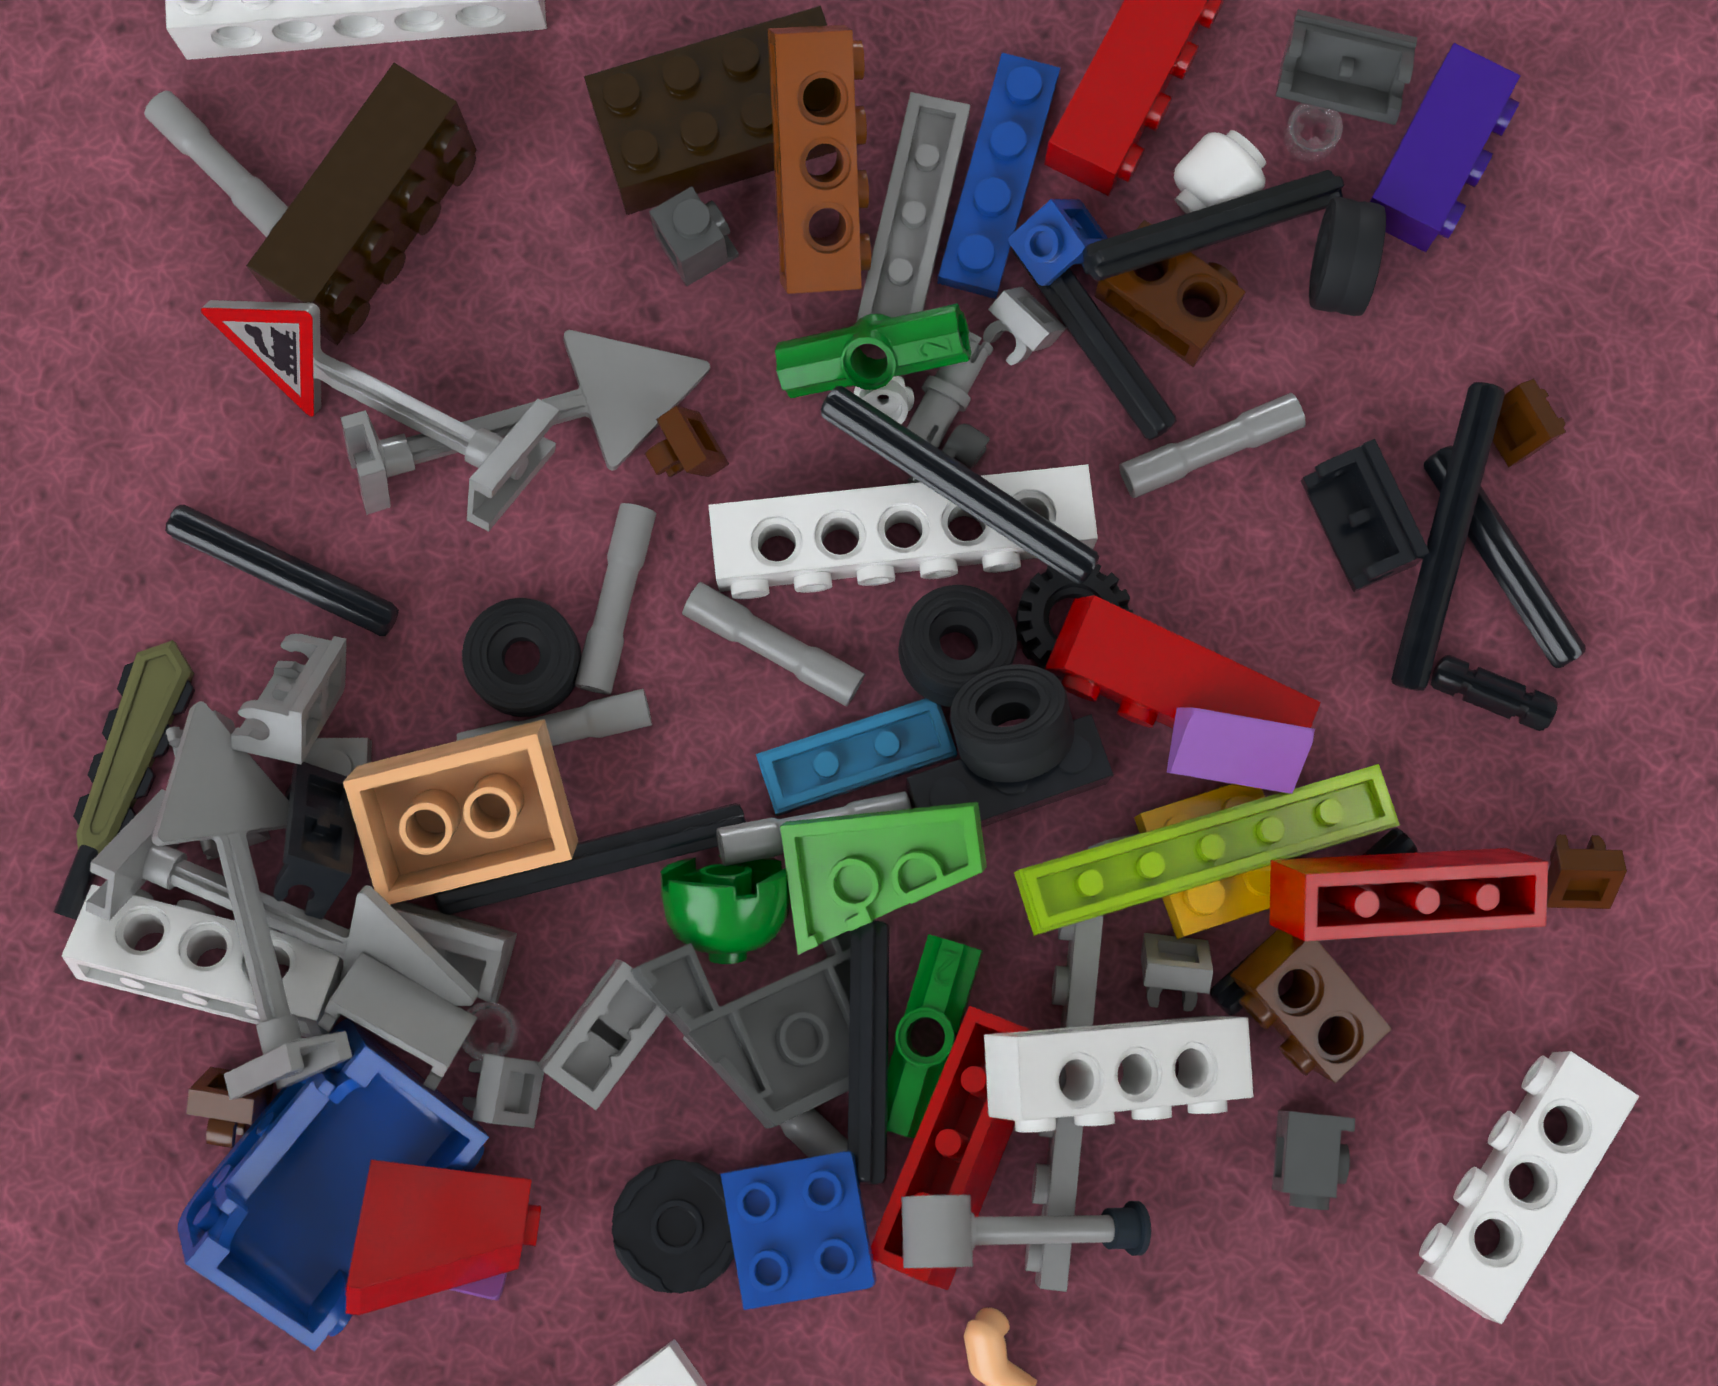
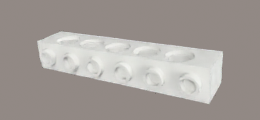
(271, 26)
(742, 527)

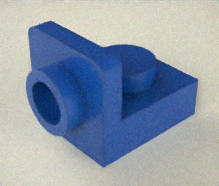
(1055, 238)

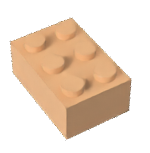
(461, 812)

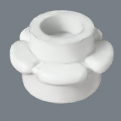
(899, 401)

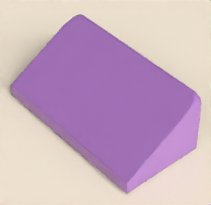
(1238, 749)

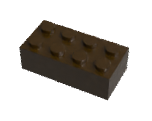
(696, 114)
(367, 203)

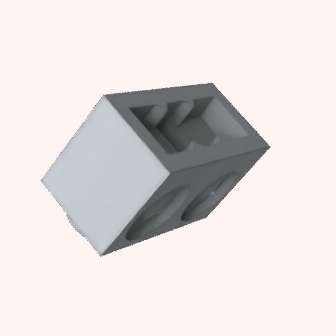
(603, 1036)

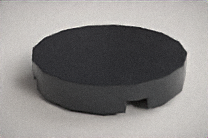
(693, 1214)

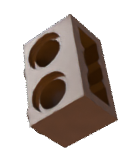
(1159, 307)
(1317, 993)

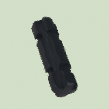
(1494, 693)

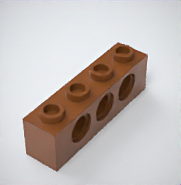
(795, 60)

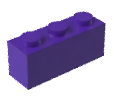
(1445, 147)

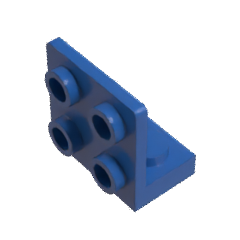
(798, 1229)

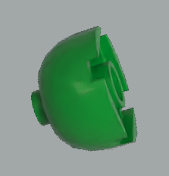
(725, 906)

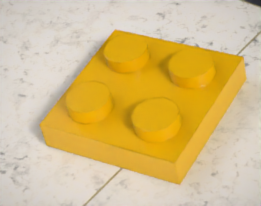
(1220, 900)

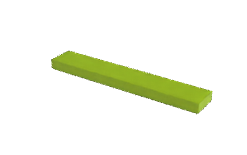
(1205, 849)

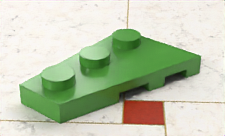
(872, 863)

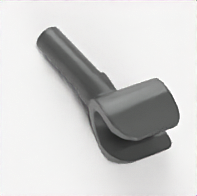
(964, 445)

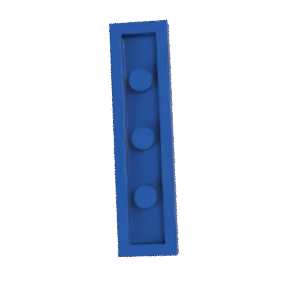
(998, 175)

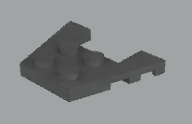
(773, 1047)

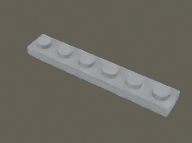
(1057, 1180)

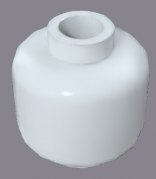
(1218, 171)

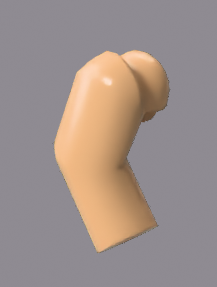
(988, 1351)

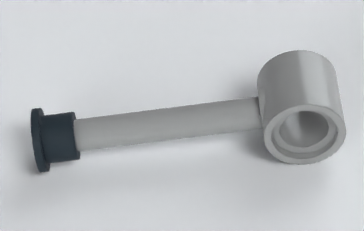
(945, 1231)

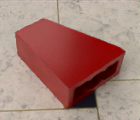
(435, 1232)

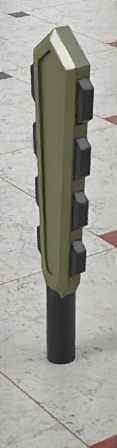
(152, 694)

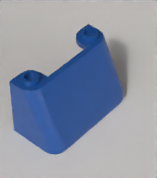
(289, 1195)

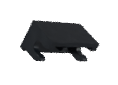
(1364, 516)
(317, 838)

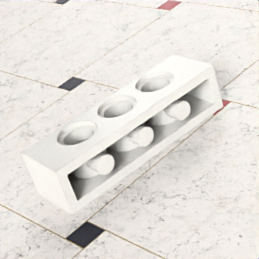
(105, 955)
(1027, 1066)
(1594, 1114)

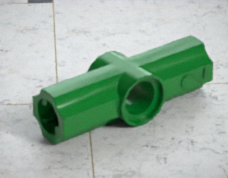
(909, 341)
(938, 993)

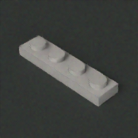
(915, 206)

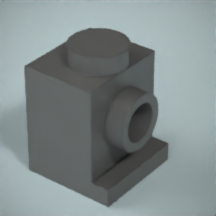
(692, 235)
(1310, 1157)

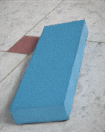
(856, 755)

